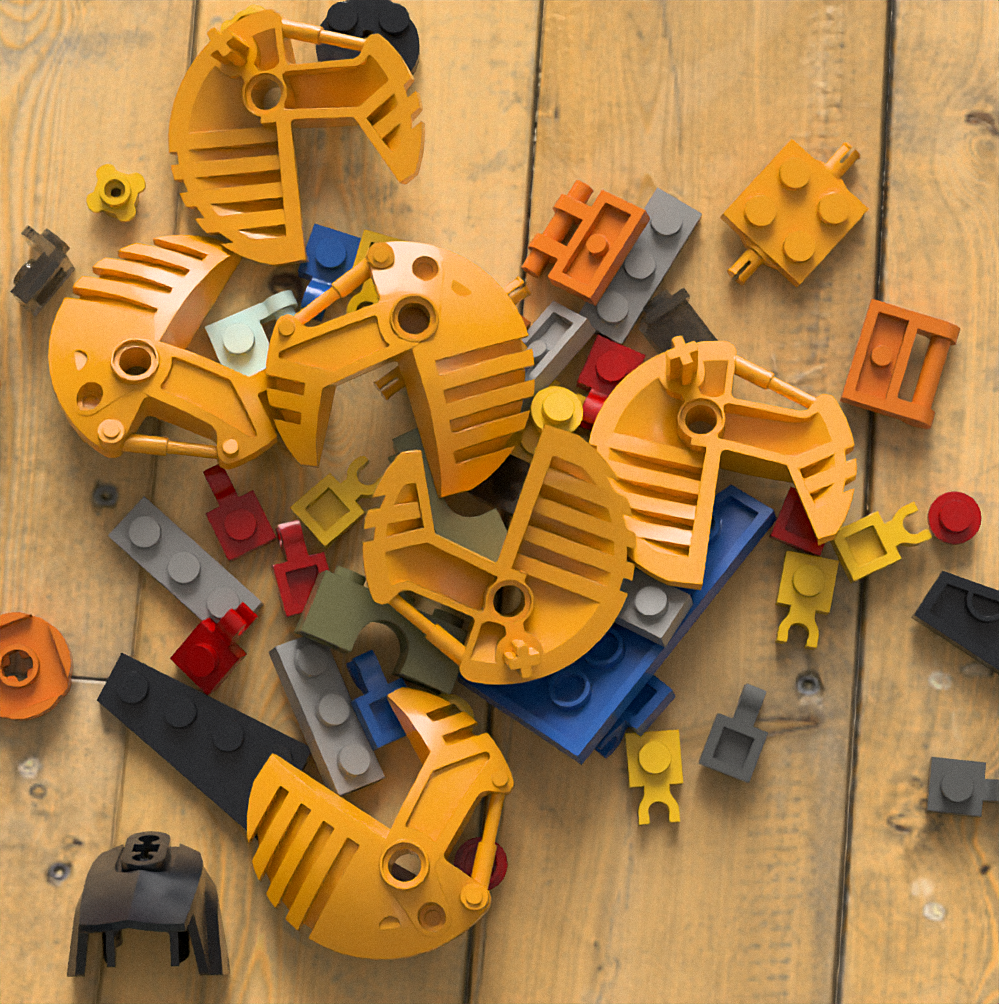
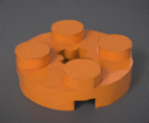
(51, 671)

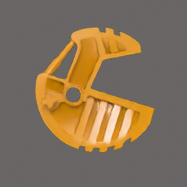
(243, 157)
(145, 318)
(458, 373)
(674, 472)
(559, 551)
(338, 862)

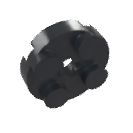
(370, 17)

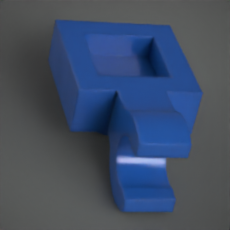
(329, 257)
(373, 708)
(639, 714)

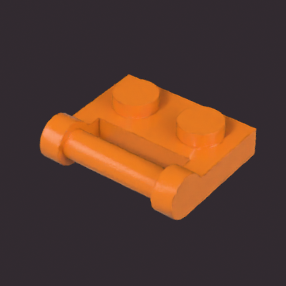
(883, 358)

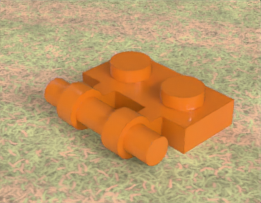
(597, 247)

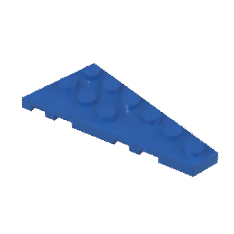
(587, 697)

